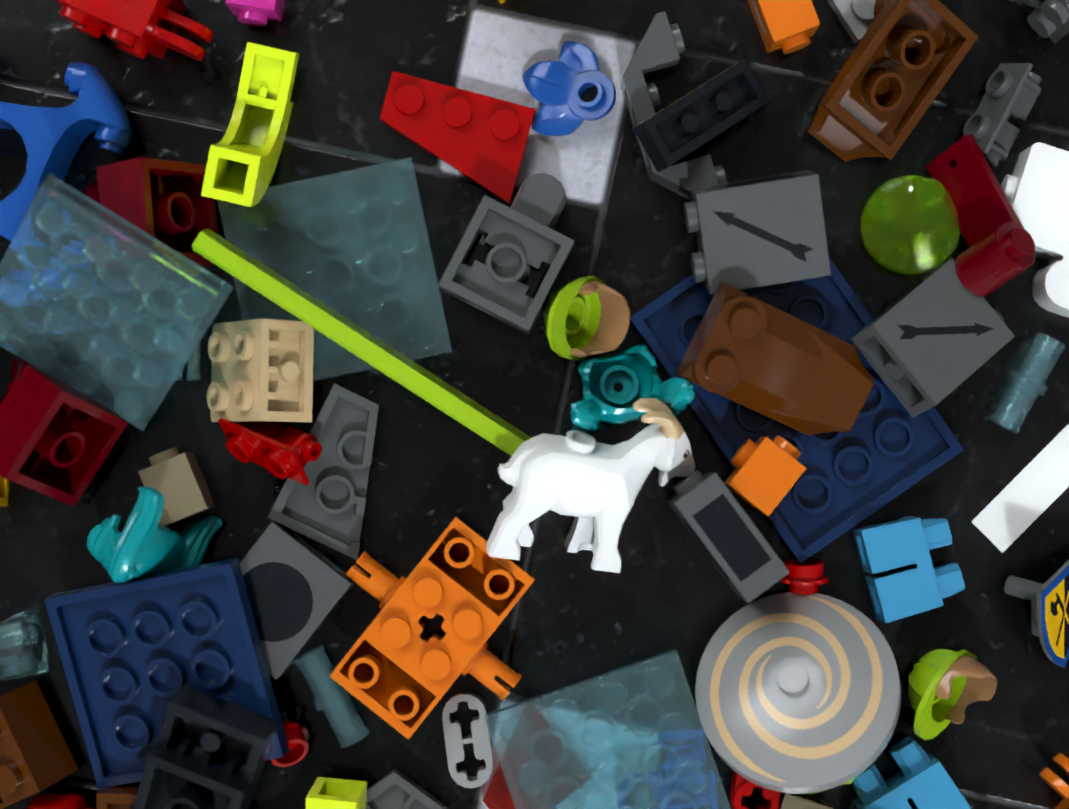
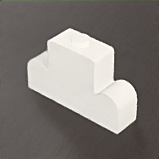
(1041, 202)

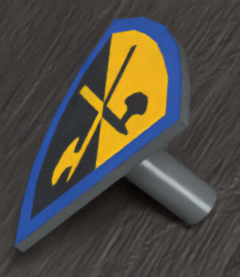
(1048, 611)

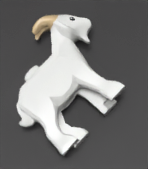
(587, 482)

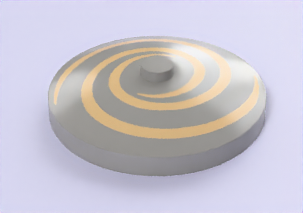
(798, 692)

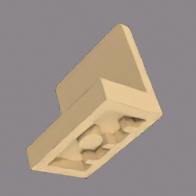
(261, 371)

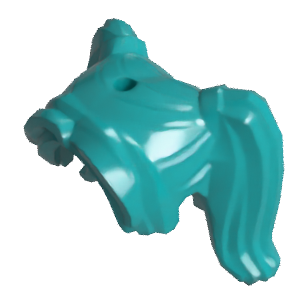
(637, 373)
(145, 544)

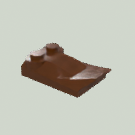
(891, 78)
(776, 364)

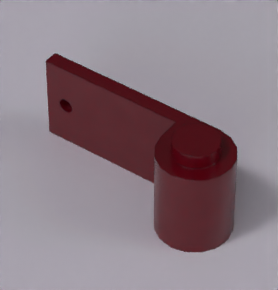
(987, 220)

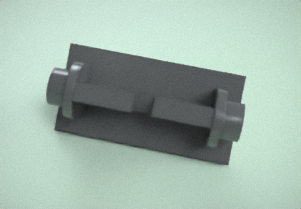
(1008, 92)

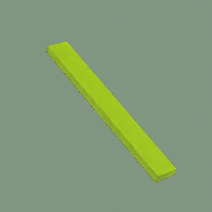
(358, 341)

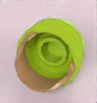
(585, 318)
(944, 687)

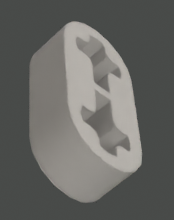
(455, 740)

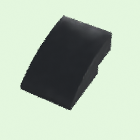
(205, 755)

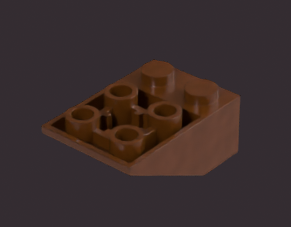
(30, 745)

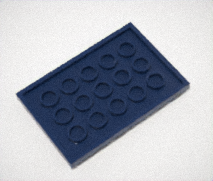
(845, 472)

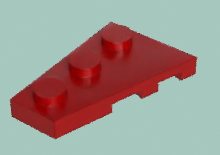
(463, 128)

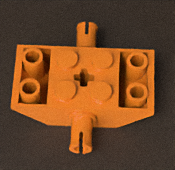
(401, 668)

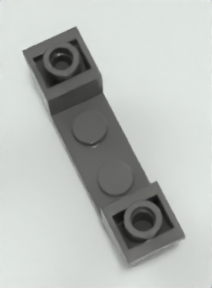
(655, 56)

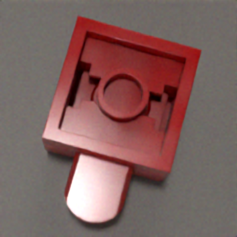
(138, 25)

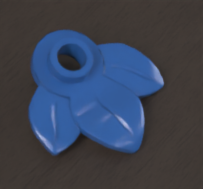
(562, 87)

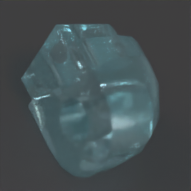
(22, 647)

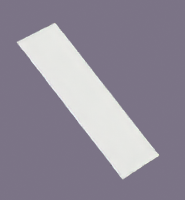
(1027, 494)

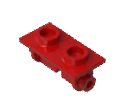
(281, 455)

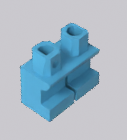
(914, 587)
(919, 779)

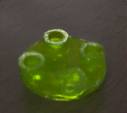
(910, 224)

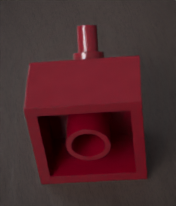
(159, 199)
(53, 434)

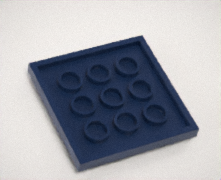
(138, 646)

